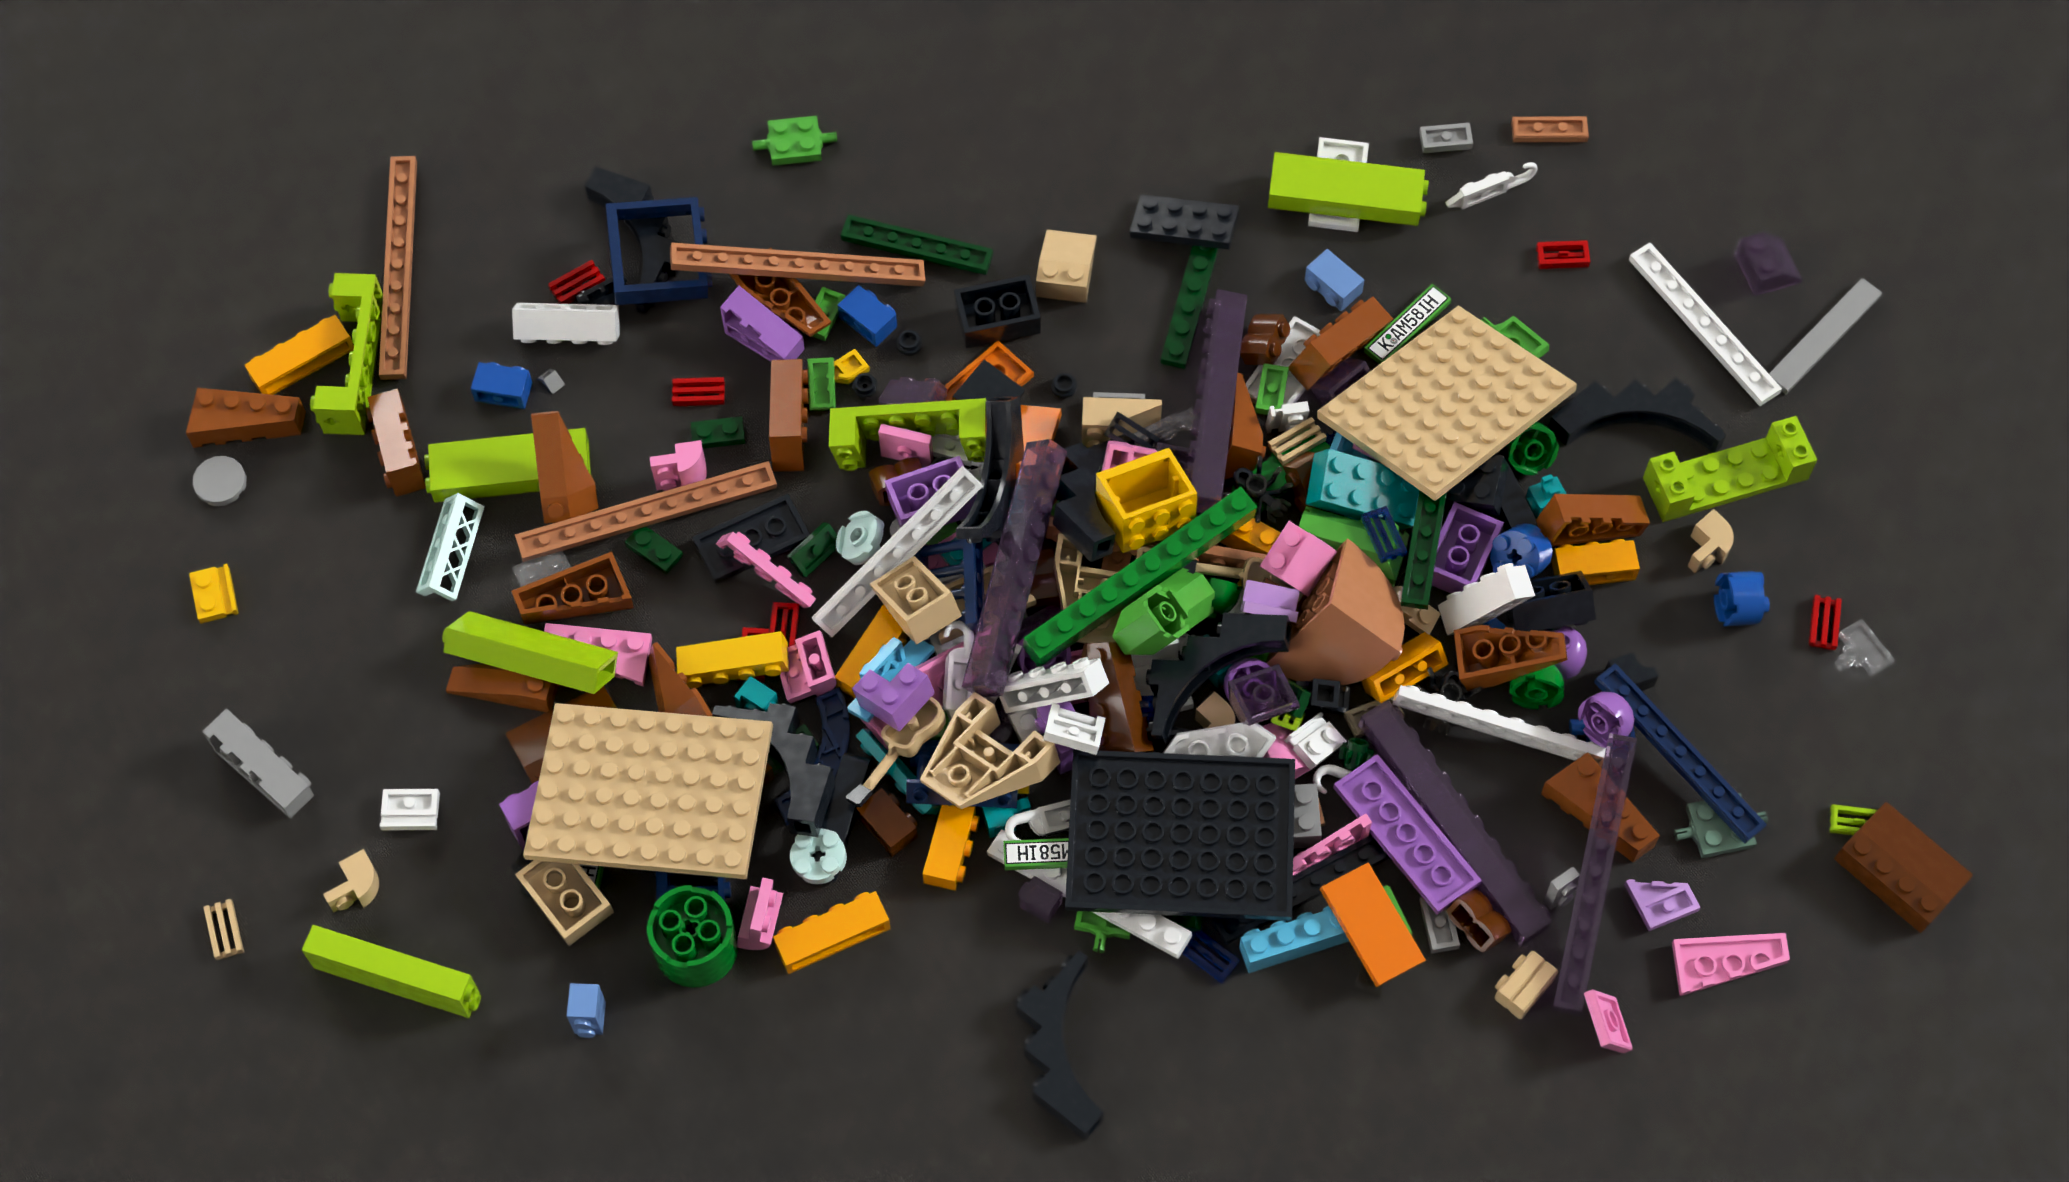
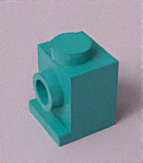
(755, 696)

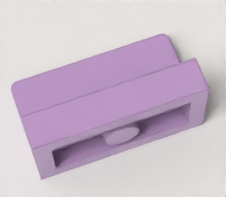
(1269, 600)

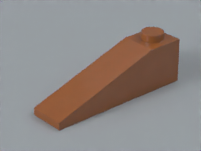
(1245, 433)
(563, 478)
(1500, 655)
(502, 687)
(671, 688)

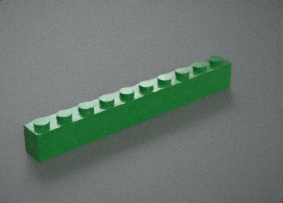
(1139, 577)

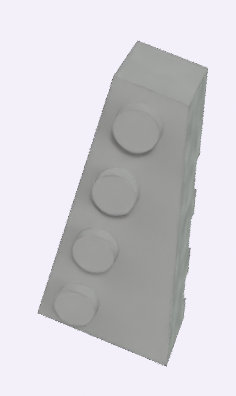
(258, 763)

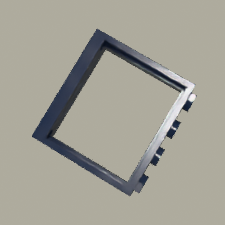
(663, 290)

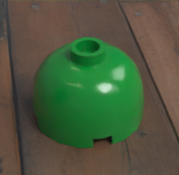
(1532, 450)
(1226, 596)
(1538, 688)

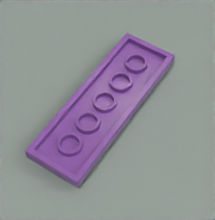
(1407, 834)

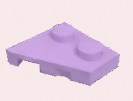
(1662, 902)

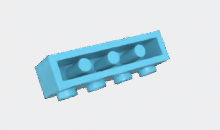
(1291, 939)

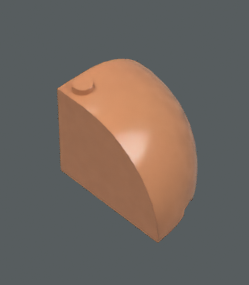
(1346, 623)

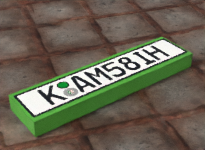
(1408, 324)
(1035, 854)

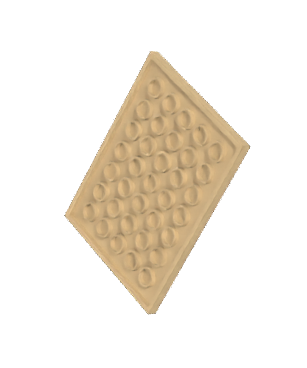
(1446, 402)
(649, 791)

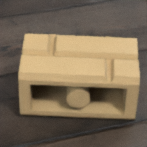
(1525, 984)

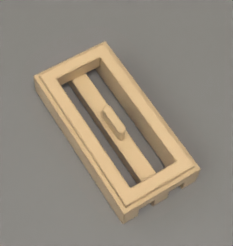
(1314, 430)
(218, 909)

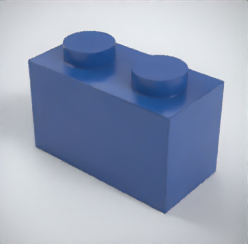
(867, 315)
(501, 385)

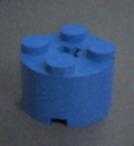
(1522, 546)
(1740, 598)

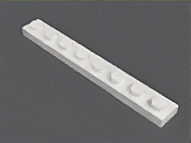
(1705, 324)
(897, 550)
(1496, 725)
(1148, 927)

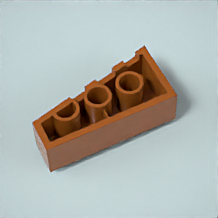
(1339, 341)

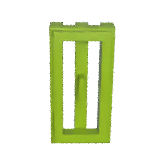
(1285, 722)
(1847, 830)

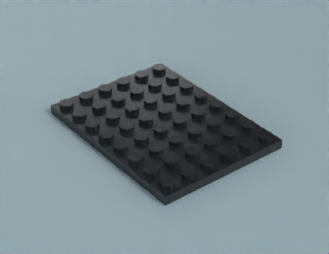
(1181, 835)

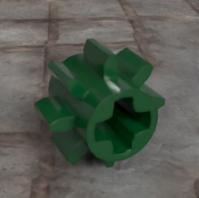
(1355, 753)

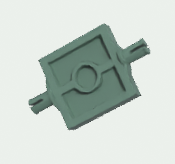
(1711, 832)

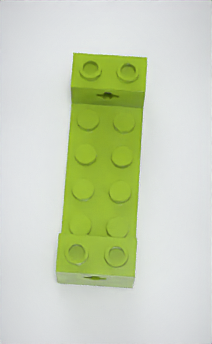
(343, 408)
(853, 425)
(1731, 473)

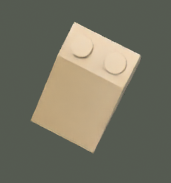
(1065, 266)
(1101, 411)
(916, 599)
(565, 897)

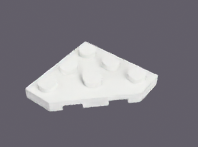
(1223, 741)

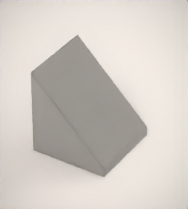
(551, 380)

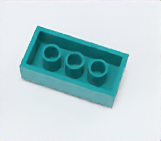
(1357, 486)

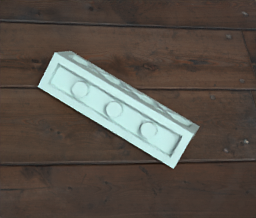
(441, 546)

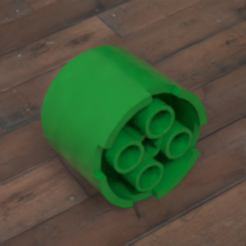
(699, 957)

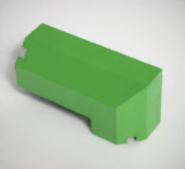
(1336, 529)
(1164, 613)

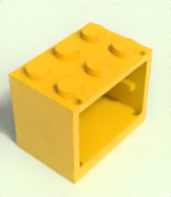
(1145, 499)

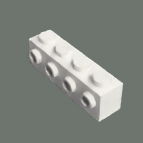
(566, 322)
(1486, 598)
(1053, 685)

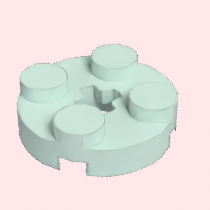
(862, 526)
(828, 866)

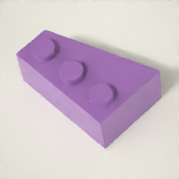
(759, 328)

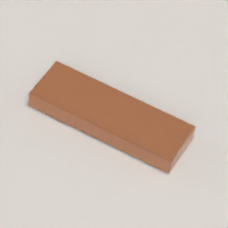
(1550, 129)

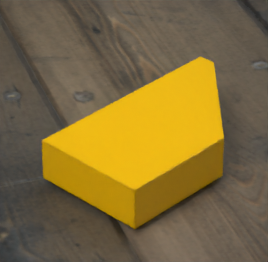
(849, 367)

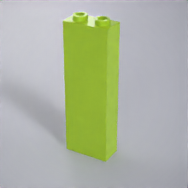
(1347, 189)
(489, 466)
(530, 652)
(391, 971)

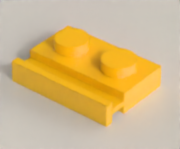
(213, 593)

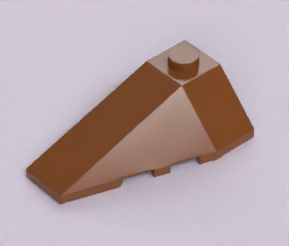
(786, 299)

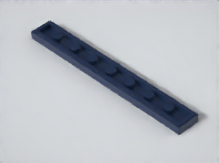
(1683, 756)

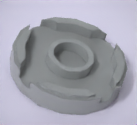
(219, 480)

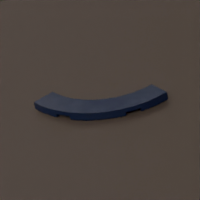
(834, 738)

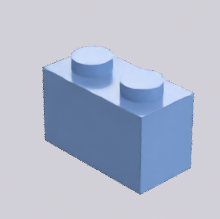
(1334, 280)
(586, 1009)

